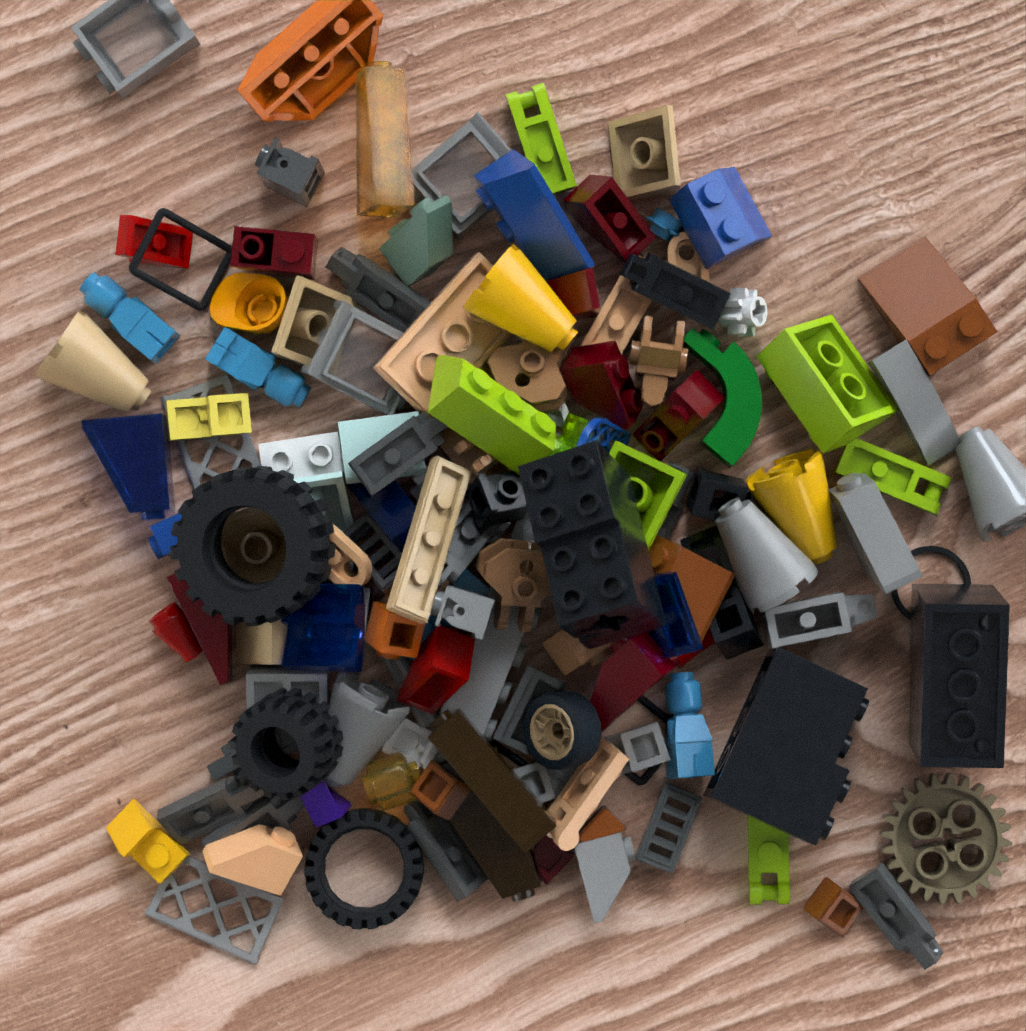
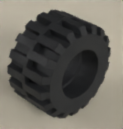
(265, 762)

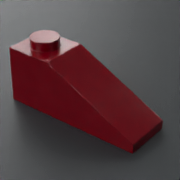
(211, 632)
(627, 676)

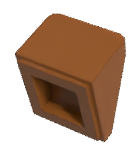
(440, 790)
(600, 825)
(833, 906)

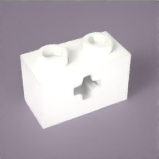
(304, 455)

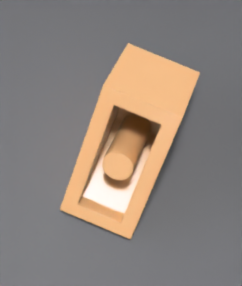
(256, 857)

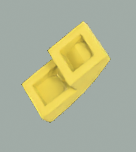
(208, 417)

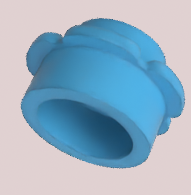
(664, 224)

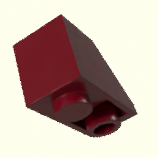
(274, 252)
(602, 383)
(678, 415)

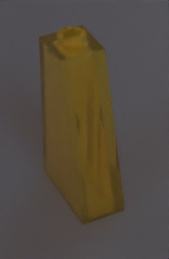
(382, 142)

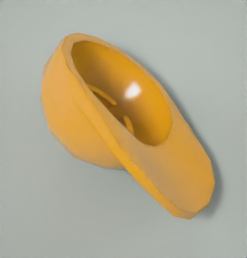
(249, 303)

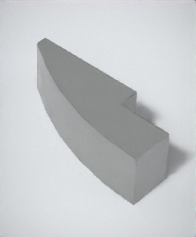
(917, 402)

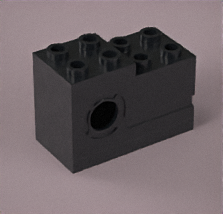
(592, 545)
(958, 675)
(787, 745)

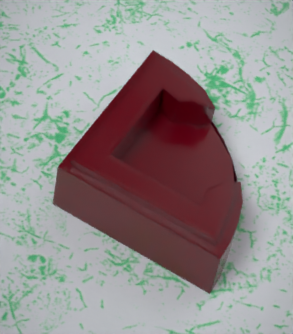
(550, 859)

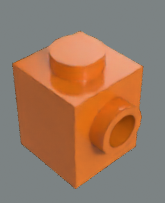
(392, 633)

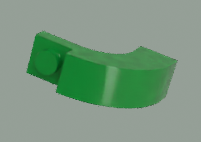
(742, 395)

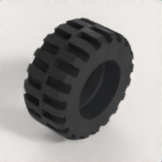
(204, 562)

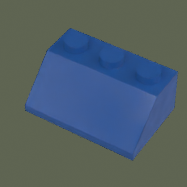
(531, 216)

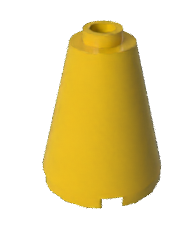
(522, 303)
(798, 502)

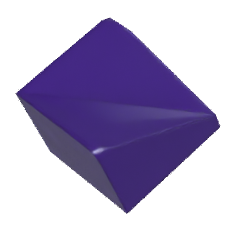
(324, 804)

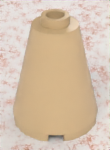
(94, 367)

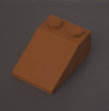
(927, 305)

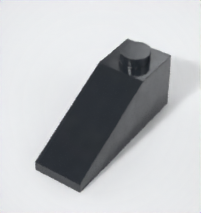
(733, 625)

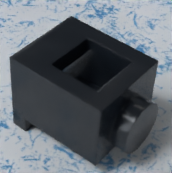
(701, 492)
(497, 498)

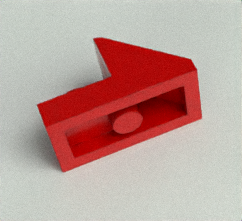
(167, 248)

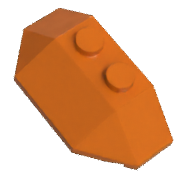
(312, 60)

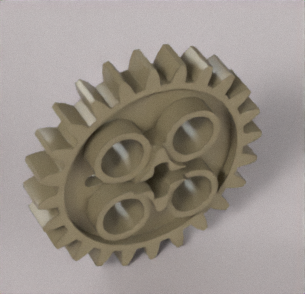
(951, 874)

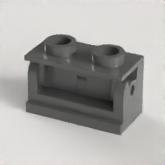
(289, 172)

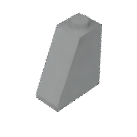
(874, 533)

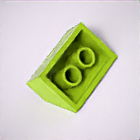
(826, 382)
(489, 414)
(653, 486)

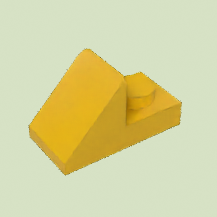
(147, 841)

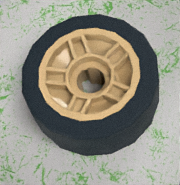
(562, 730)

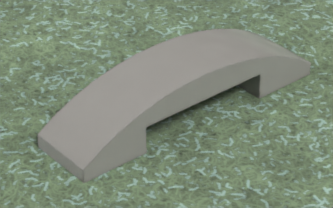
(641, 744)

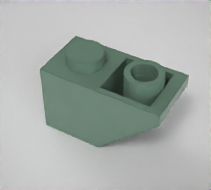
(422, 242)

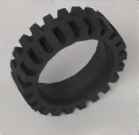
(344, 912)

